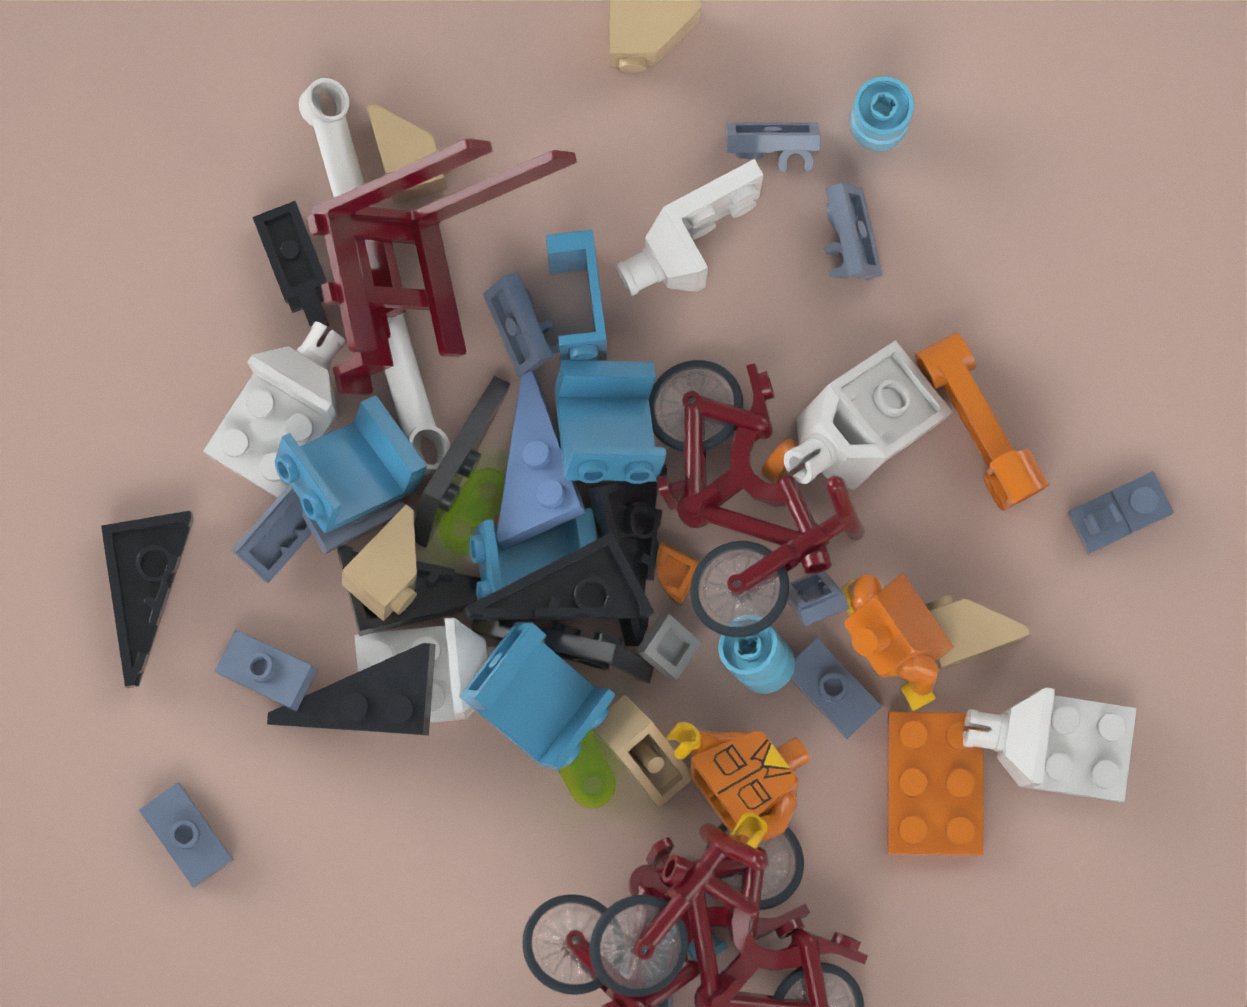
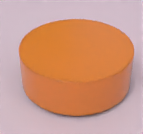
(774, 466)

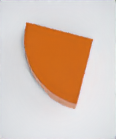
(675, 572)

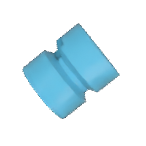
(881, 113)
(758, 661)

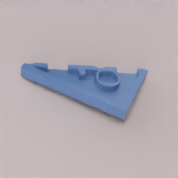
(535, 484)

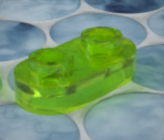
(472, 509)
(588, 764)

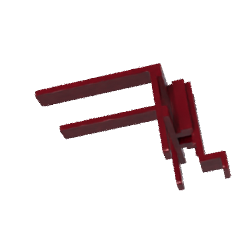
(366, 265)

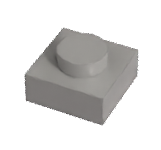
(668, 646)

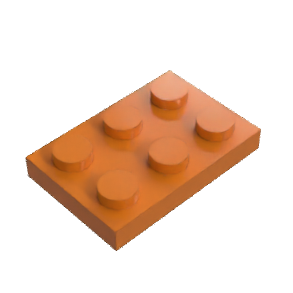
(933, 786)

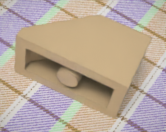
(648, 30)
(401, 145)
(386, 568)
(973, 629)
(643, 751)

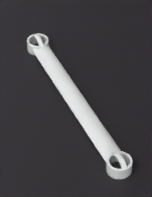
(345, 175)

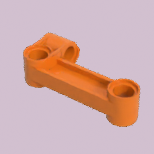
(1011, 473)

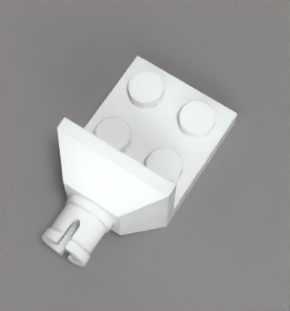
(669, 246)
(283, 396)
(865, 419)
(457, 660)
(1060, 744)

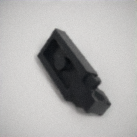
(293, 260)

